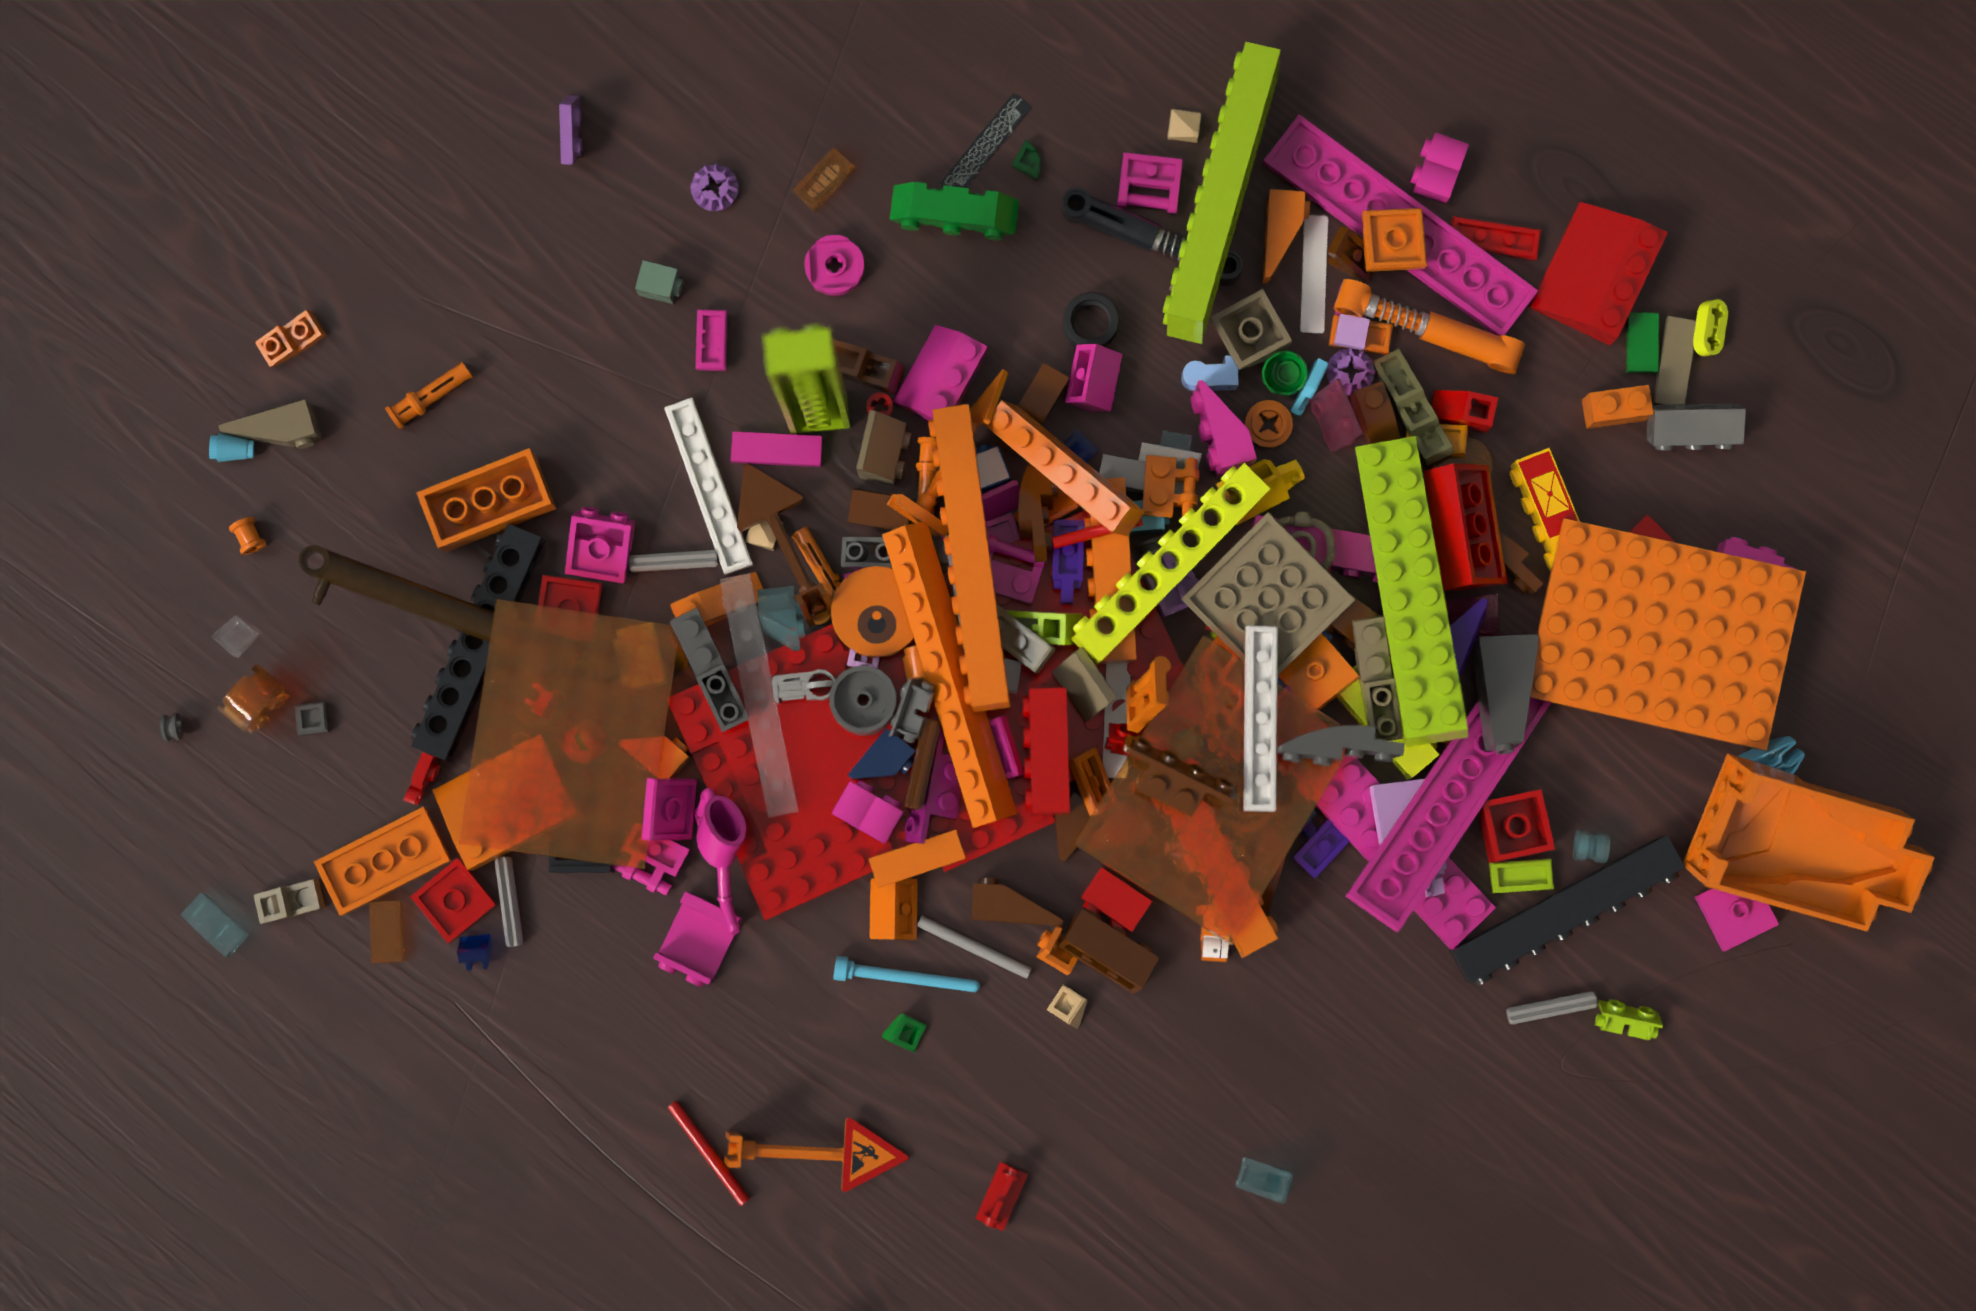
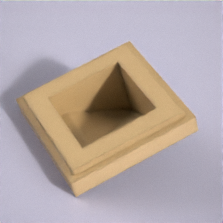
(1184, 125)
(762, 536)
(1068, 1006)

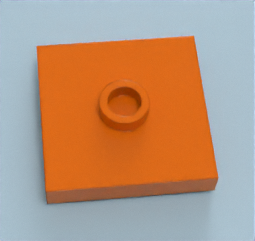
(1394, 239)
(1318, 673)

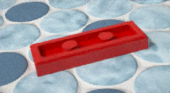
(1500, 238)

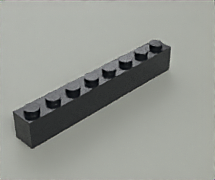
(1566, 909)

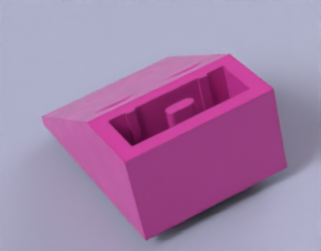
(1225, 434)

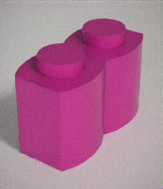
(1440, 167)
(868, 812)

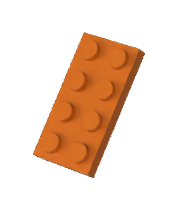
(382, 861)

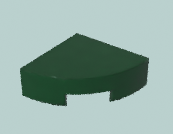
(1028, 161)

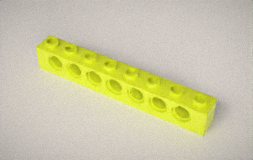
(1249, 491)

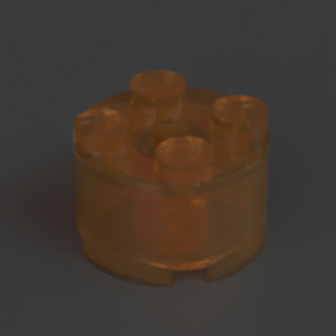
(253, 699)

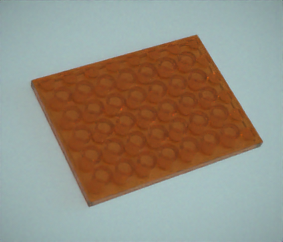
(568, 733)
(1221, 856)

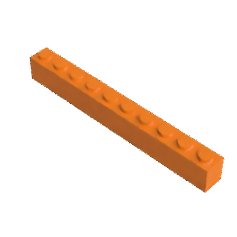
(970, 558)
(934, 631)

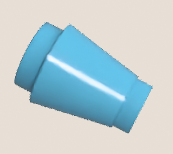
(229, 448)

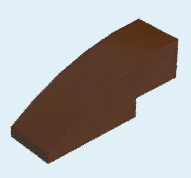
(868, 368)
(1040, 398)

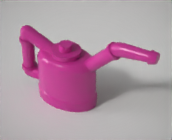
(719, 838)

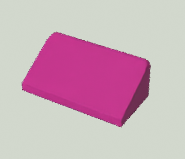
(1001, 500)

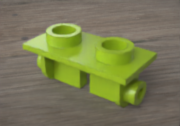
(1642, 1021)

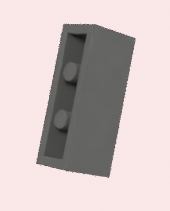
(1696, 425)

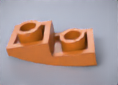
(291, 339)

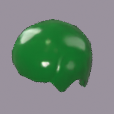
(1285, 373)

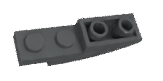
(871, 551)
(710, 669)
(1329, 743)

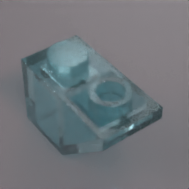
(780, 616)

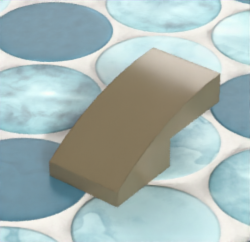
(289, 901)

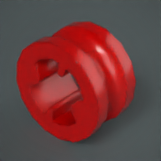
(876, 398)

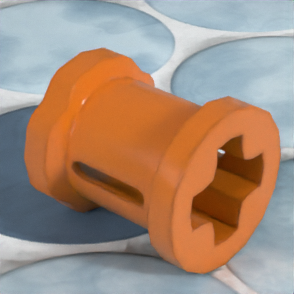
(247, 535)

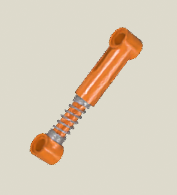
(1499, 351)

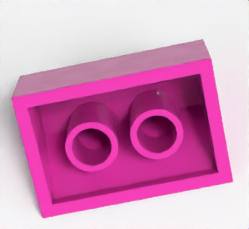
(941, 372)

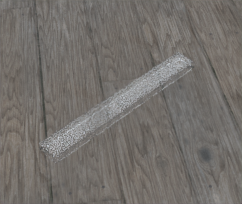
(759, 695)

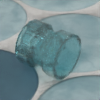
(1591, 846)

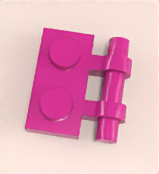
(666, 857)

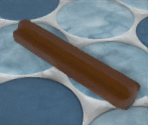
(922, 764)

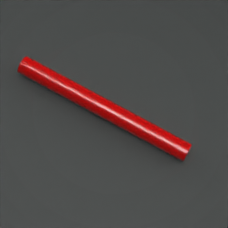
(708, 1153)

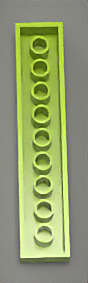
(1221, 193)
(807, 379)
(1411, 592)

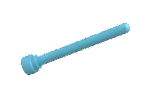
(846, 969)

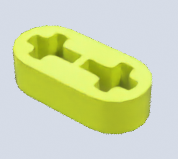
(1710, 327)

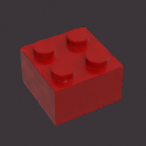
(1515, 826)

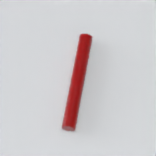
(1083, 535)

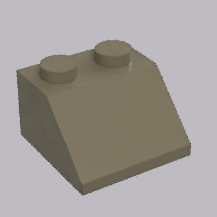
(1251, 330)
(882, 449)

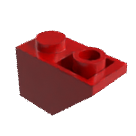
(1464, 408)

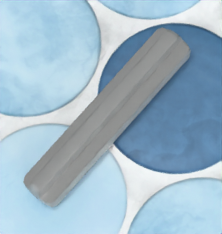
(673, 561)
(508, 901)
(1551, 1007)

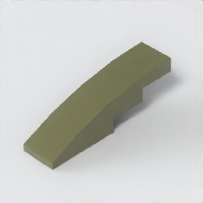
(1413, 407)

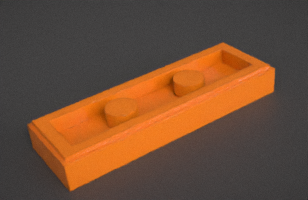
(917, 858)

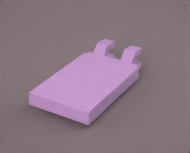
(1388, 804)

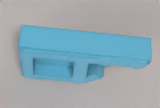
(1315, 376)

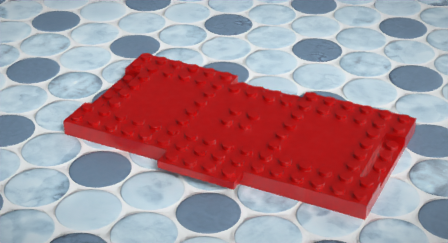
(812, 850)

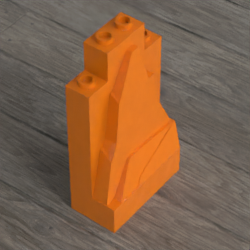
(1805, 847)

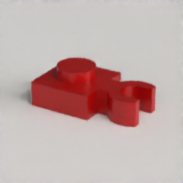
(425, 771)

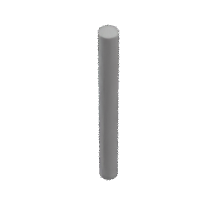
(974, 947)

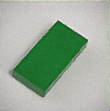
(1642, 343)

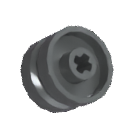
(846, 693)

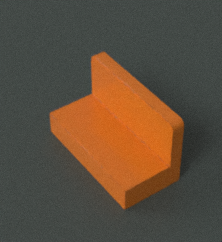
(894, 910)

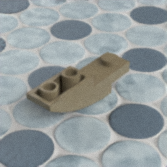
(1376, 678)

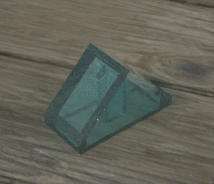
(1264, 1180)

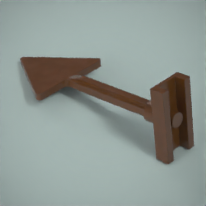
(764, 500)

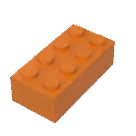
(486, 500)

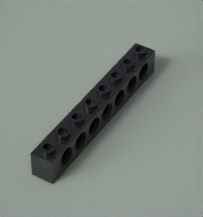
(469, 688)

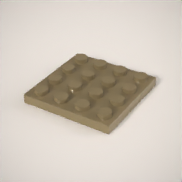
(1268, 583)

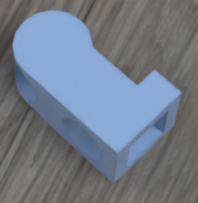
(1216, 376)

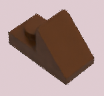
(1348, 254)

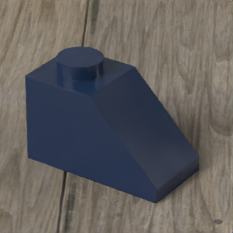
(884, 759)

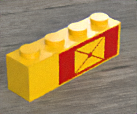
(1543, 498)

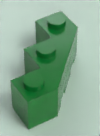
(954, 210)

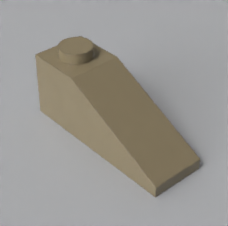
(286, 426)

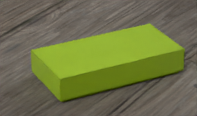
(1521, 876)

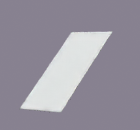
(1156, 450)

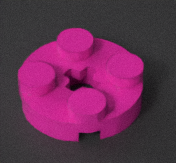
(847, 277)

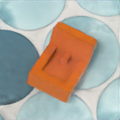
(1053, 954)

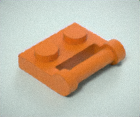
(1147, 695)

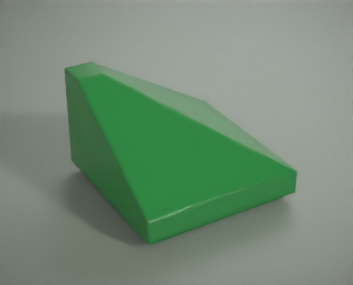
(905, 1032)

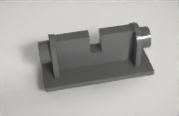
(915, 695)

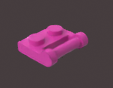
(1150, 173)
(1010, 580)

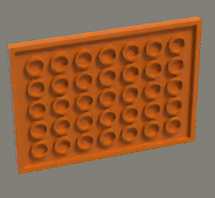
(1665, 634)

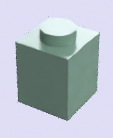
(659, 282)

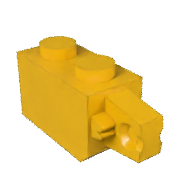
(1279, 481)

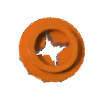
(1269, 409)

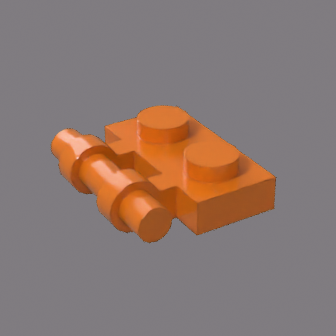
(1160, 486)

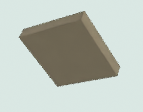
(1084, 684)

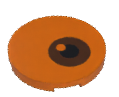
(871, 613)

